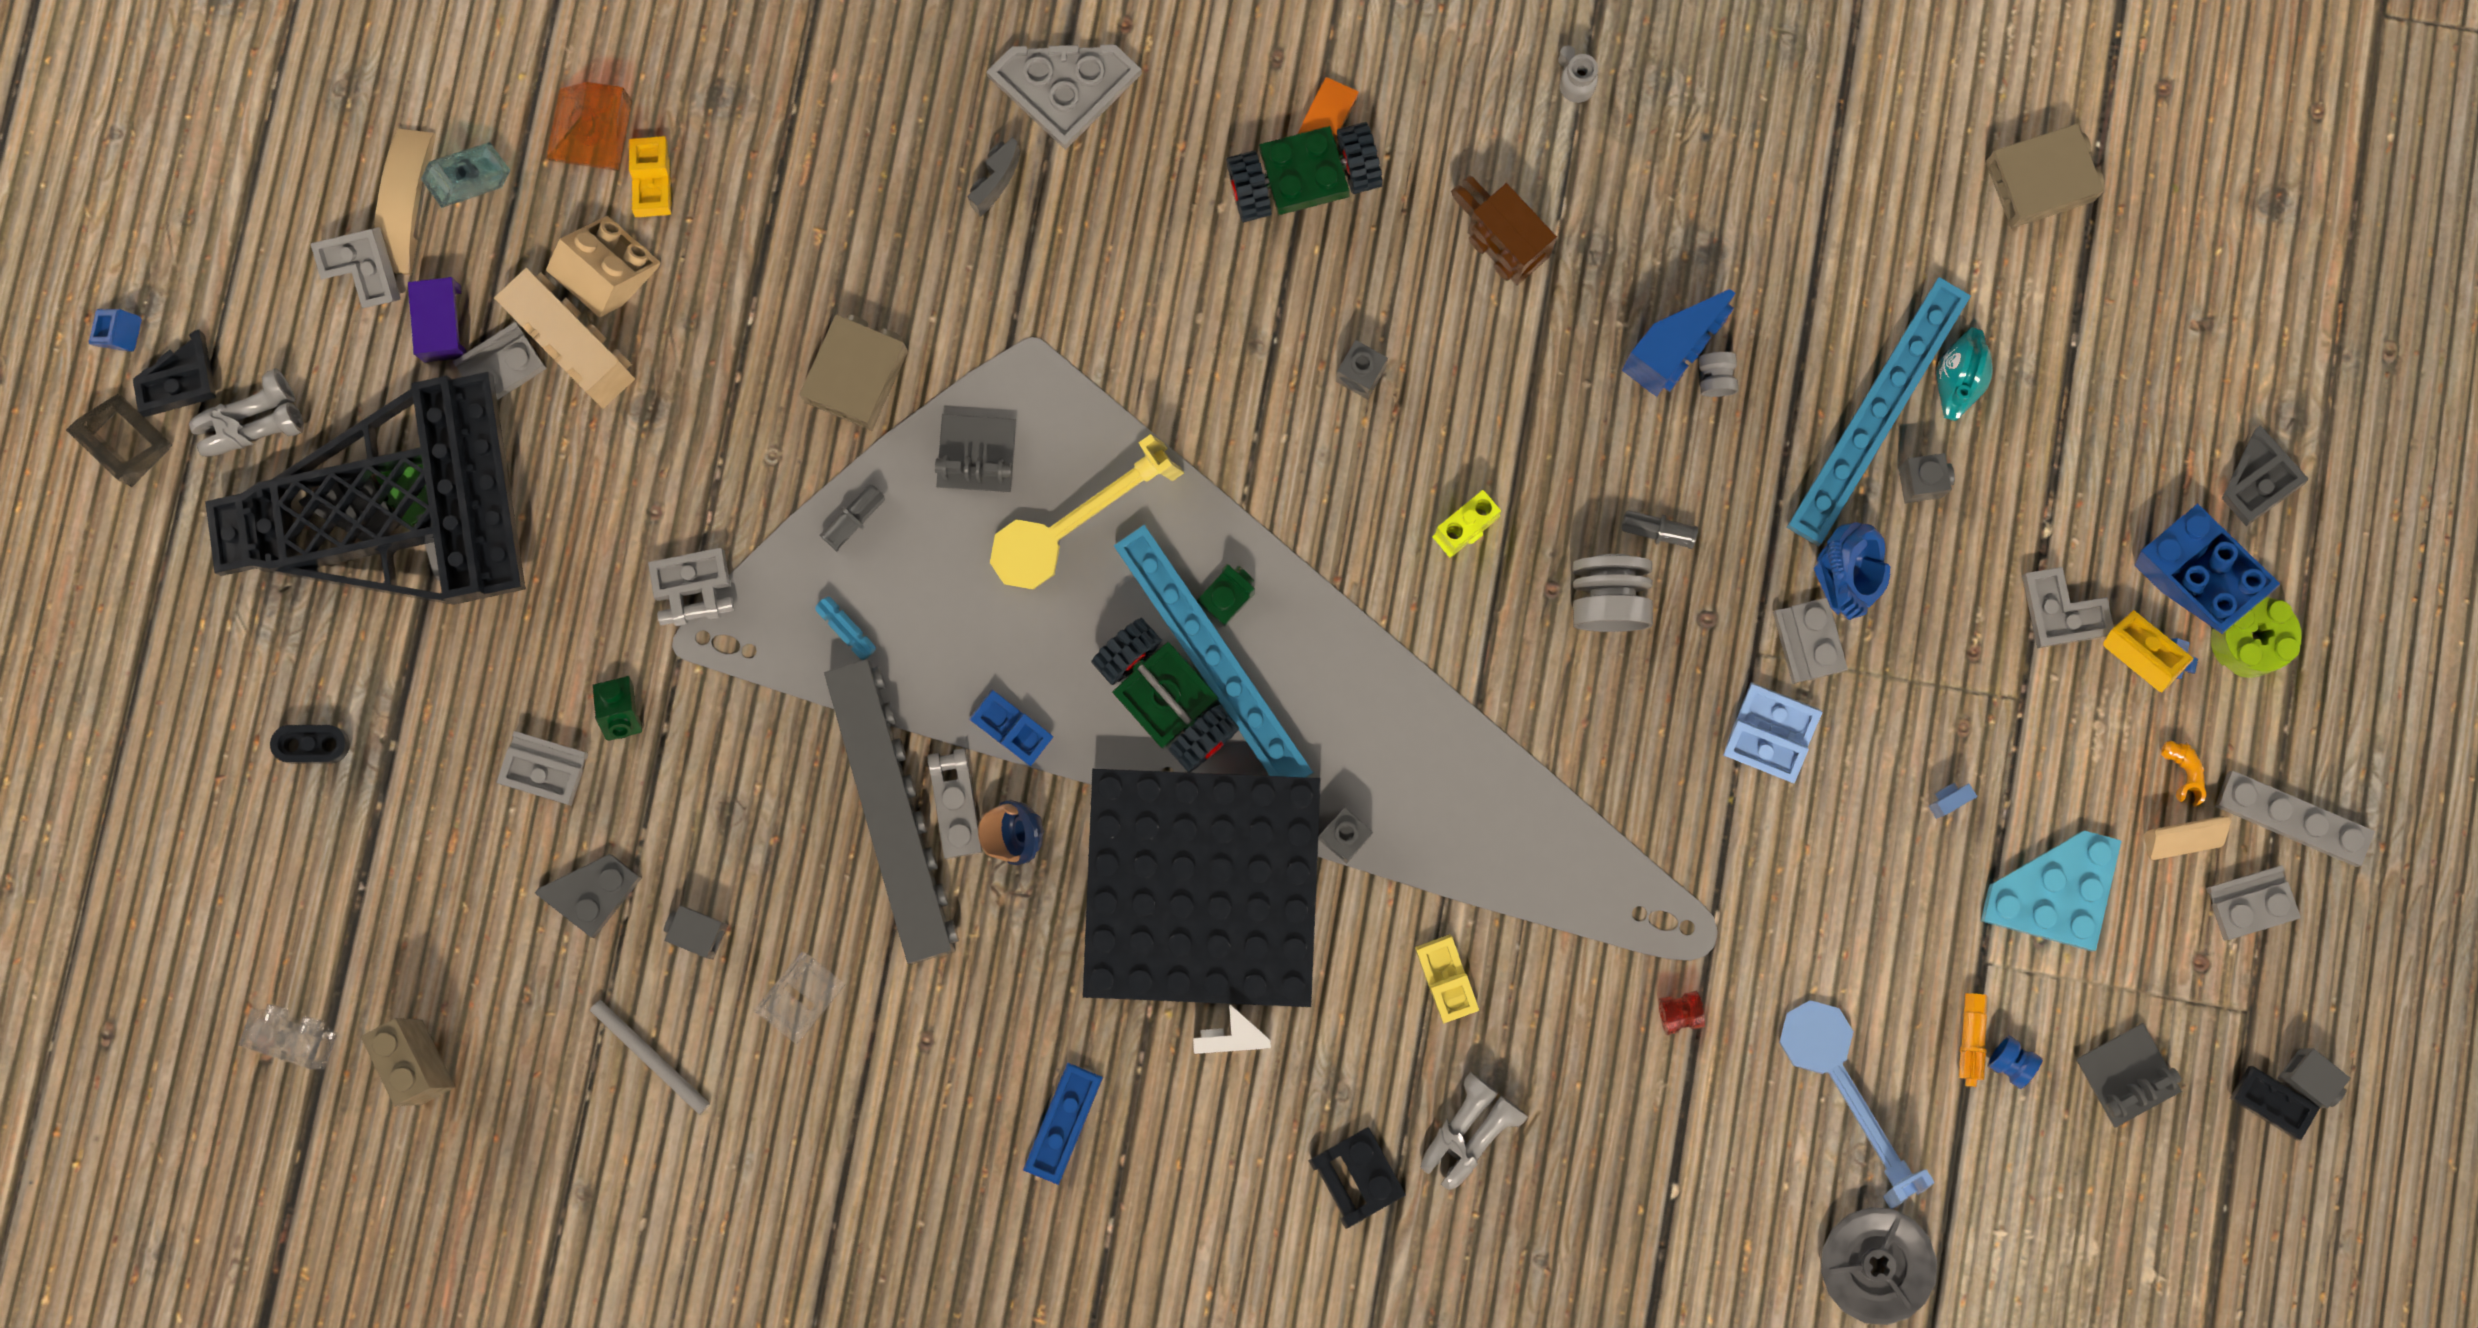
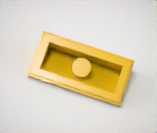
(2147, 651)

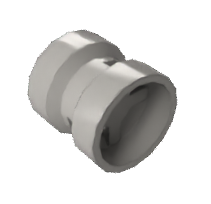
(1718, 374)

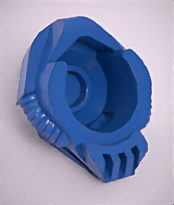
(1853, 569)

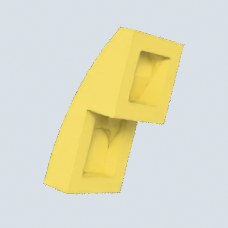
(1446, 978)

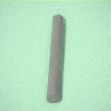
(649, 1057)

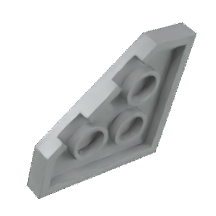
(1064, 85)

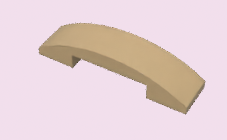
(401, 195)

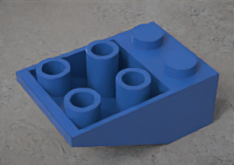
(1662, 352)
(2205, 570)

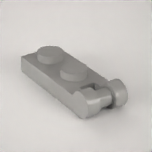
(955, 805)

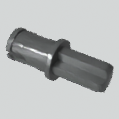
(853, 517)
(1659, 529)

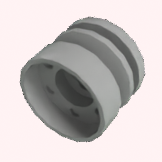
(1612, 590)

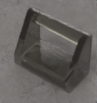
(130, 471)

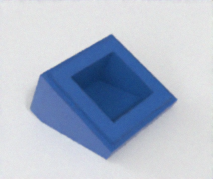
(115, 329)

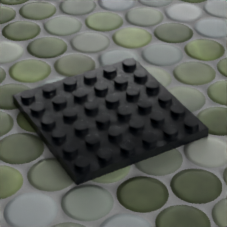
(1201, 887)

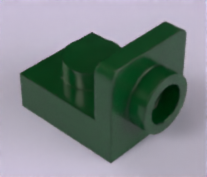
(1228, 594)

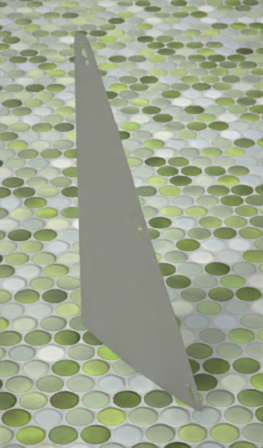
(1389, 738)

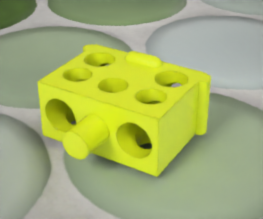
(1467, 524)

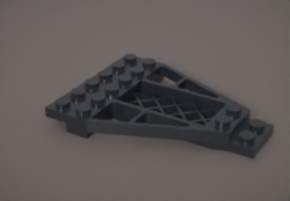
(465, 494)

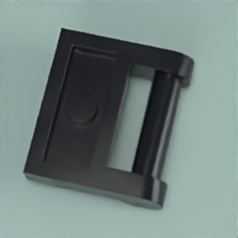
(1369, 1171)

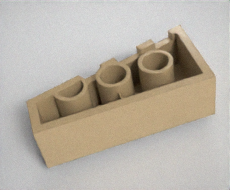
(565, 338)

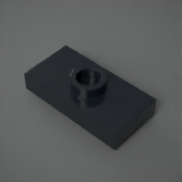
(2274, 1103)

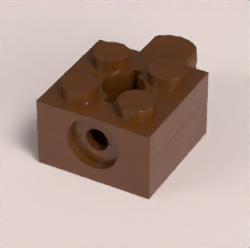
(1505, 229)

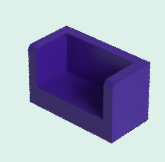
(435, 319)

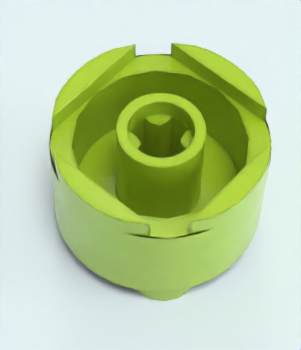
(2277, 642)

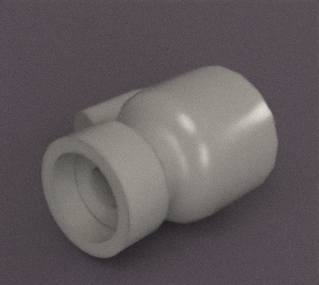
(1579, 76)

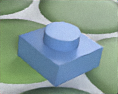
(1951, 799)

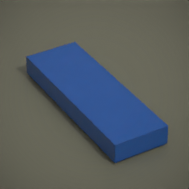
(1063, 1123)

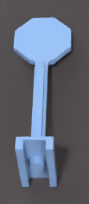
(1819, 1041)

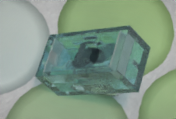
(465, 174)

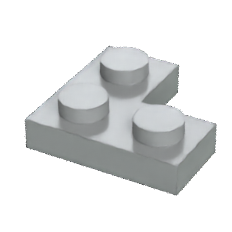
(364, 257)
(2058, 620)

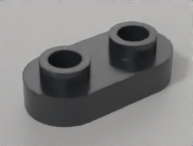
(311, 746)

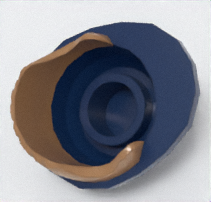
(1011, 832)

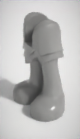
(233, 434)
(1452, 1138)

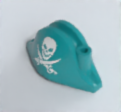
(1964, 373)

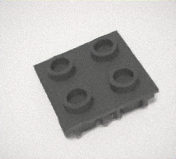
(976, 453)
(2129, 1075)

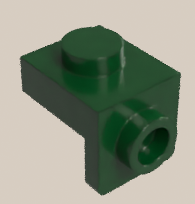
(616, 708)

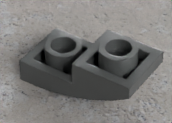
(1001, 166)

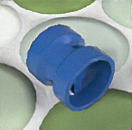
(2015, 1062)

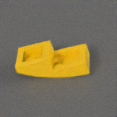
(650, 176)

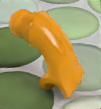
(2187, 758)

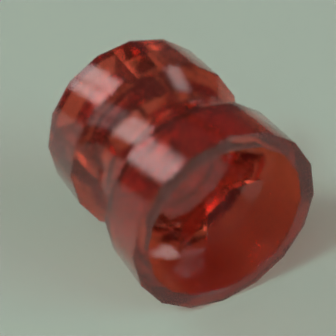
(1681, 1012)

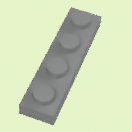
(2294, 818)

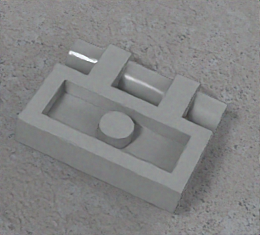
(691, 575)

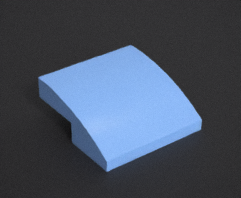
(1772, 732)

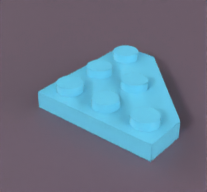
(2058, 893)

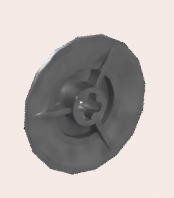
(1907, 1259)

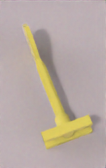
(1028, 552)

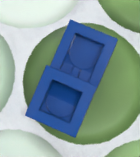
(1011, 727)

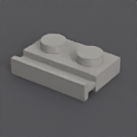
(506, 356)
(1810, 640)
(542, 768)
(2253, 903)

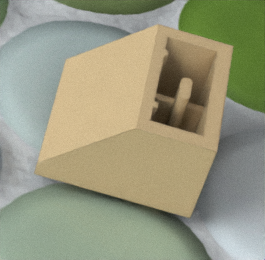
(601, 265)

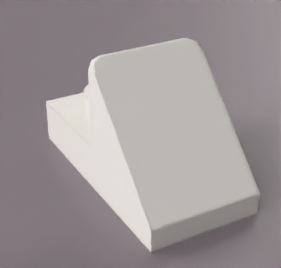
(1243, 1037)

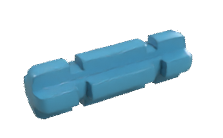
(845, 628)

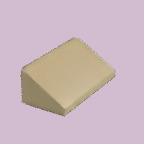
(2187, 837)

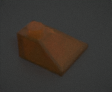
(590, 125)

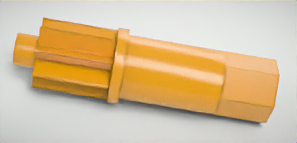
(1973, 1039)

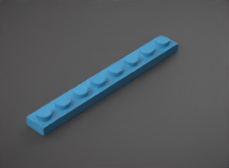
(1878, 411)
(1211, 655)

